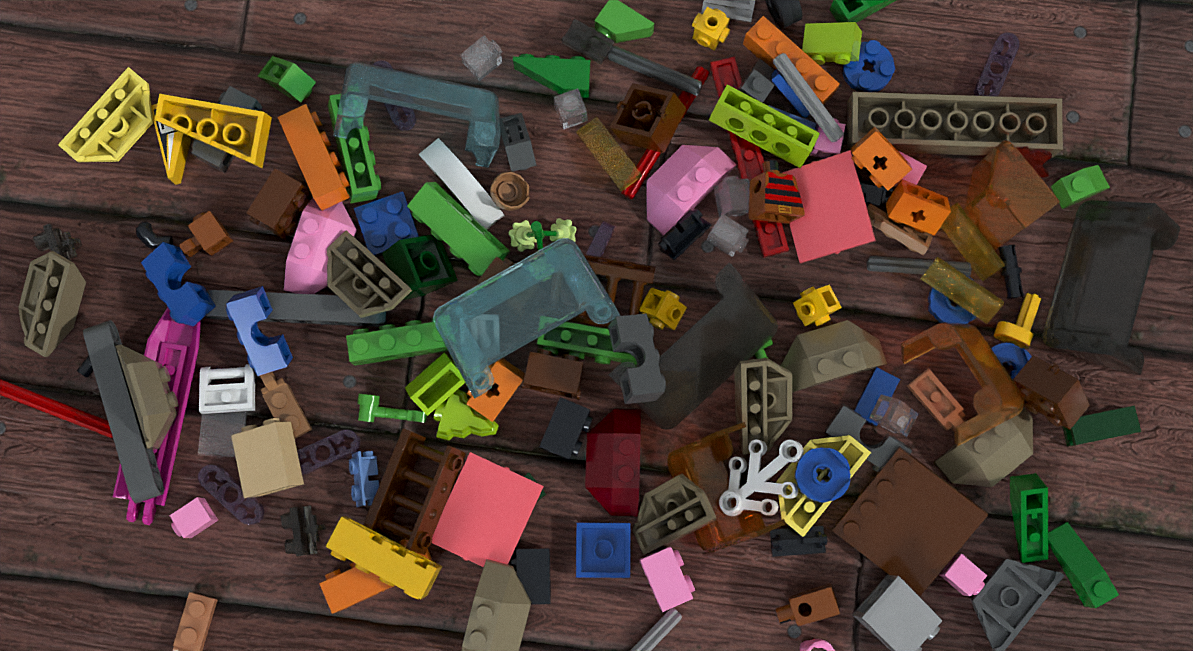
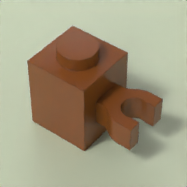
(207, 235)

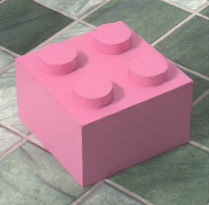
(666, 578)

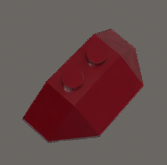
(615, 462)

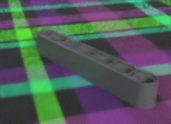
(300, 309)
(135, 459)

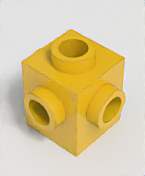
(710, 28)
(816, 305)
(667, 310)

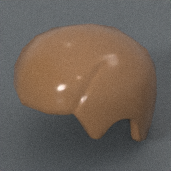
(509, 191)

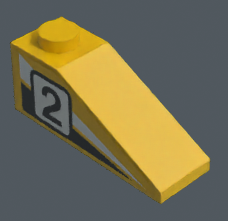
(173, 147)

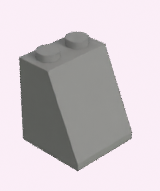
(897, 616)

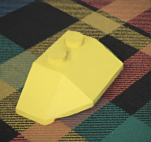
(112, 122)
(802, 512)

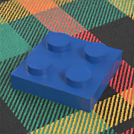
(385, 222)
(603, 550)

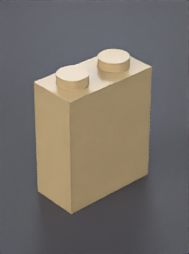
(267, 458)

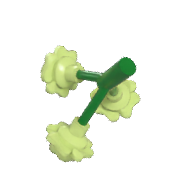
(525, 235)

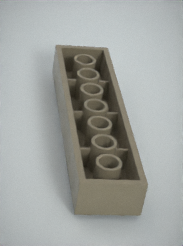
(955, 122)

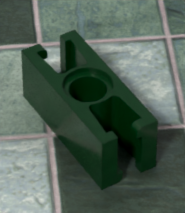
(1103, 426)

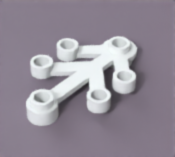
(757, 479)

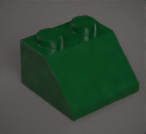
(420, 264)

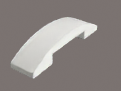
(461, 183)

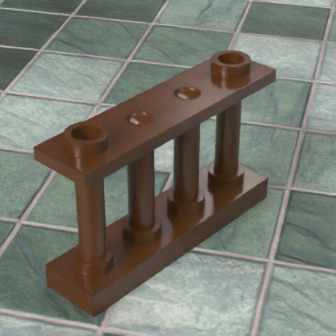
(614, 271)
(394, 483)

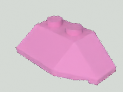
(684, 183)
(308, 253)

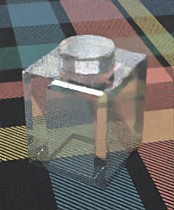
(482, 57)
(570, 108)
(732, 196)
(728, 236)
(893, 415)

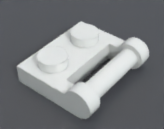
(227, 397)

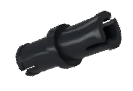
(1011, 271)

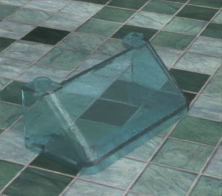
(422, 93)
(519, 308)

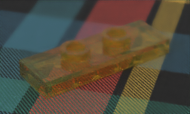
(609, 154)
(971, 243)
(962, 290)

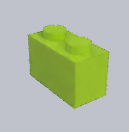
(832, 42)
(435, 384)

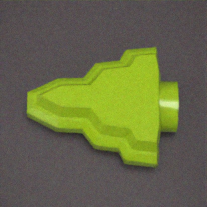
(461, 420)

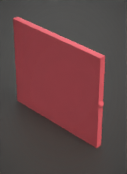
(833, 208)
(486, 512)

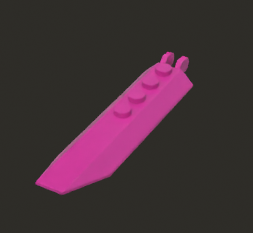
(177, 349)

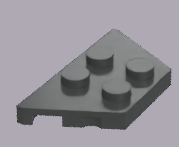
(1011, 599)

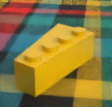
(225, 127)
(383, 557)

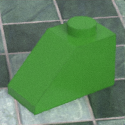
(622, 23)
(287, 78)
(1079, 186)

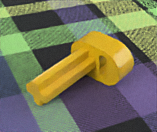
(1020, 332)

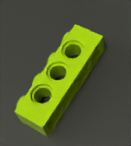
(764, 126)

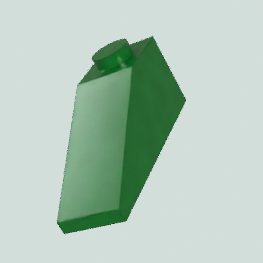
(1030, 516)
(1081, 567)

